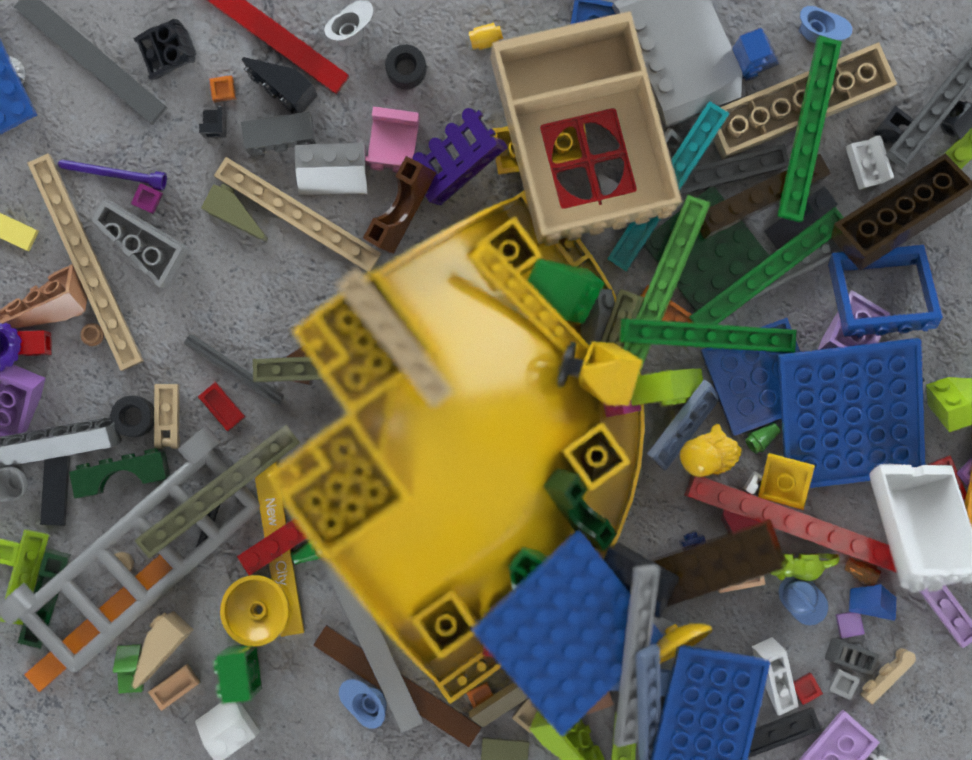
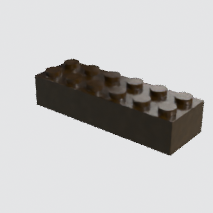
(902, 211)
(723, 561)

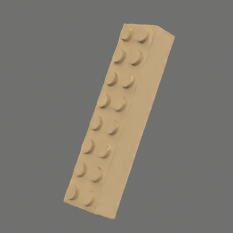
(778, 107)

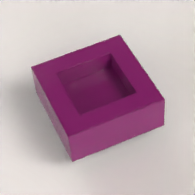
(146, 198)

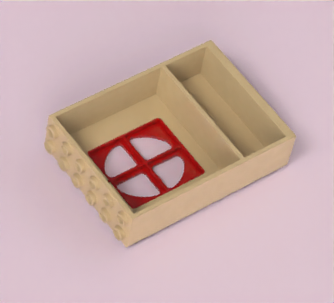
(574, 79)

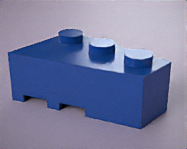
(754, 53)

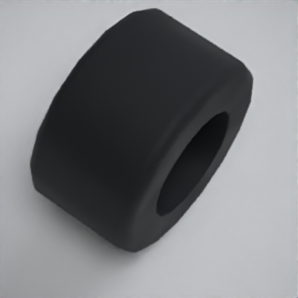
(405, 52)
(118, 416)

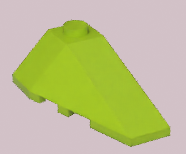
(572, 745)

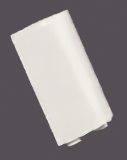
(924, 525)

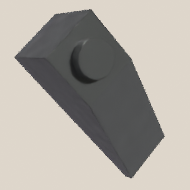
(598, 317)

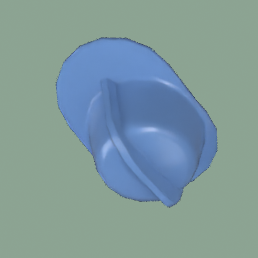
(820, 22)
(803, 600)
(363, 702)

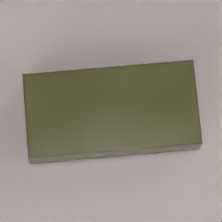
(504, 749)

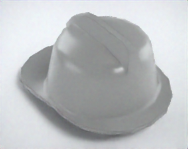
(349, 25)

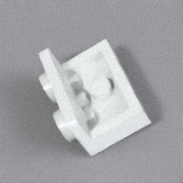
(869, 162)

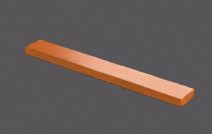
(50, 667)

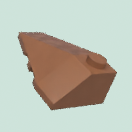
(53, 302)

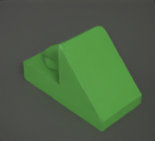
(125, 666)

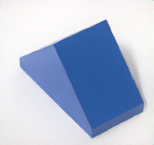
(873, 601)

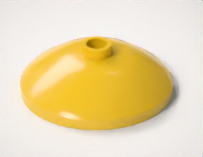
(240, 614)
(686, 635)

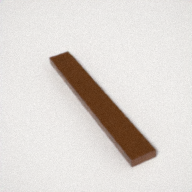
(427, 704)

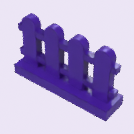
(471, 160)

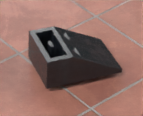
(282, 82)

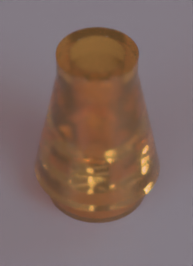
(864, 572)

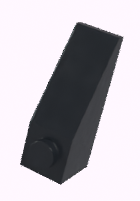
(816, 207)

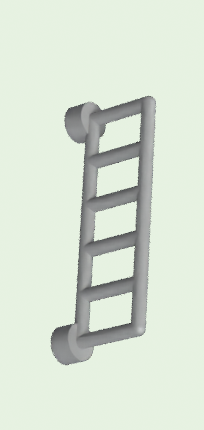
(25, 603)

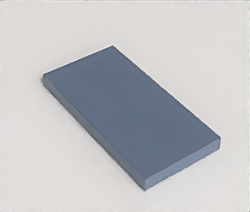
(684, 425)

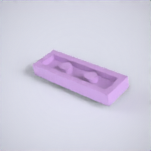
(950, 614)

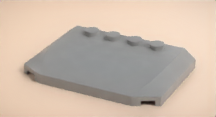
(684, 56)

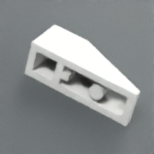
(779, 678)

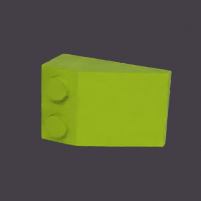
(951, 401)

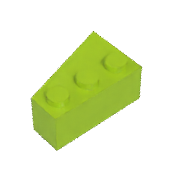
(666, 387)

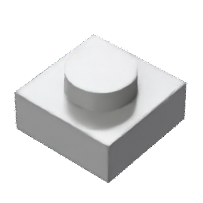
(843, 684)

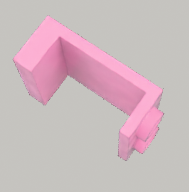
(392, 138)

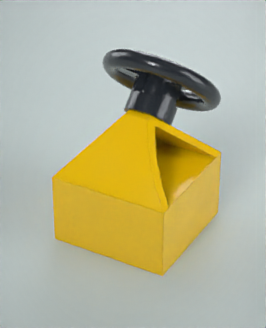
(605, 373)

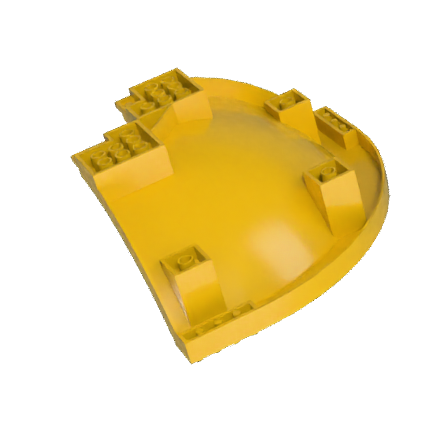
(439, 500)

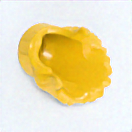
(710, 453)

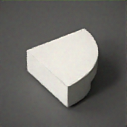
(751, 485)

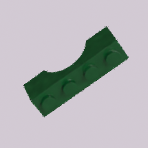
(92, 480)
(567, 493)
(51, 565)

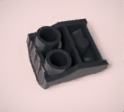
(165, 48)

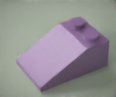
(861, 309)

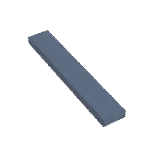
(648, 698)

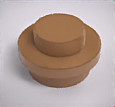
(92, 334)

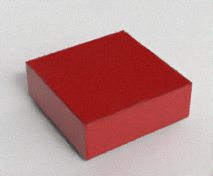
(807, 688)

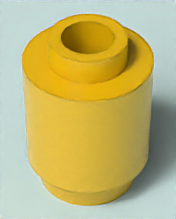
(485, 35)

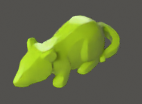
(807, 565)

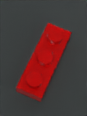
(272, 546)

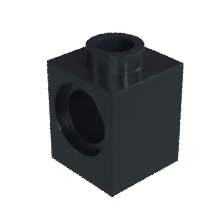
(958, 121)

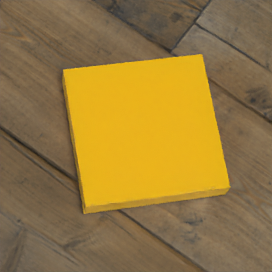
(786, 481)

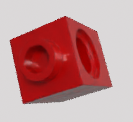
(35, 343)

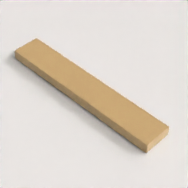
(395, 338)

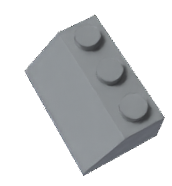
(331, 169)

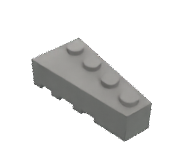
(146, 245)

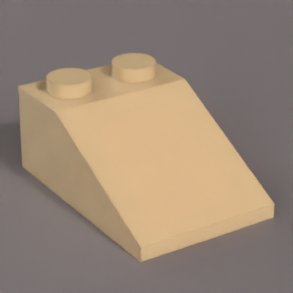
(161, 641)

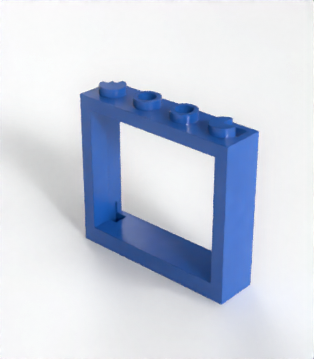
(883, 325)

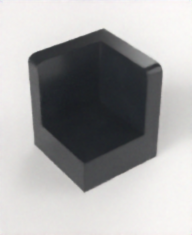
(213, 123)

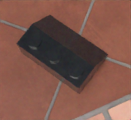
(622, 563)

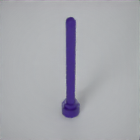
(156, 180)

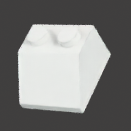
(226, 729)

